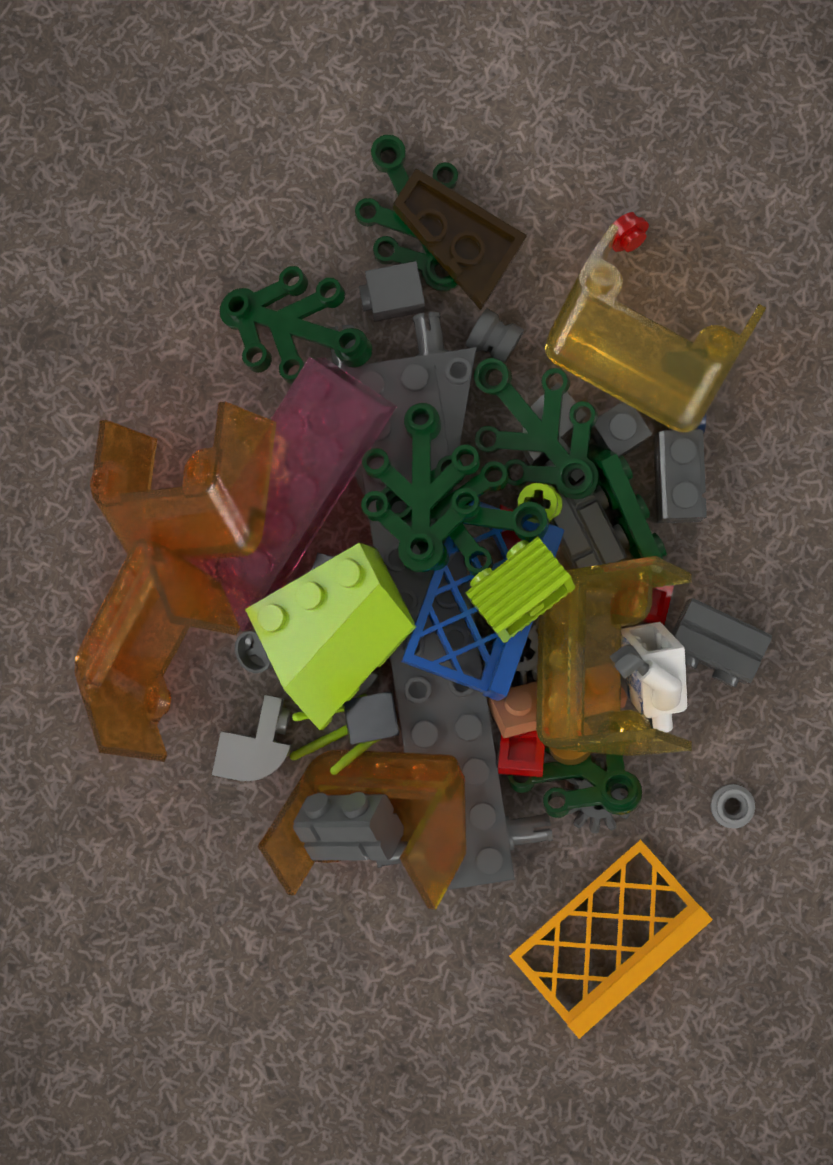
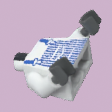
(653, 672)

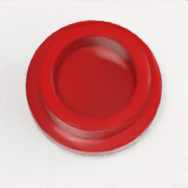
(630, 232)

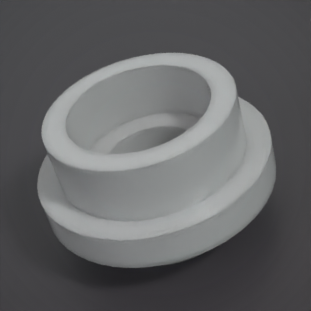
(746, 809)

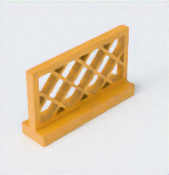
(638, 966)

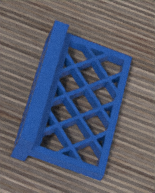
(503, 657)

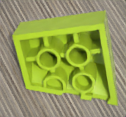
(332, 629)

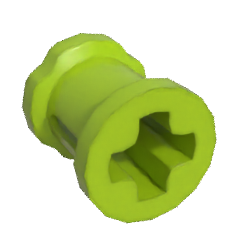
(549, 493)

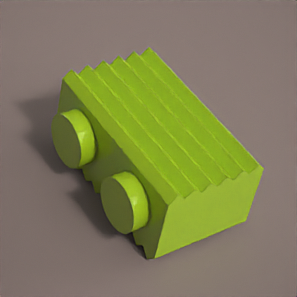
(519, 588)

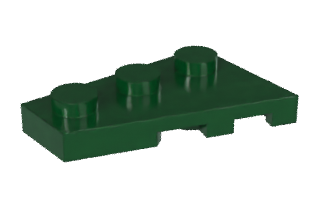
(632, 509)

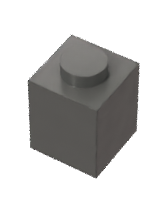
(392, 292)
(620, 430)

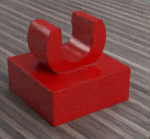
(521, 755)

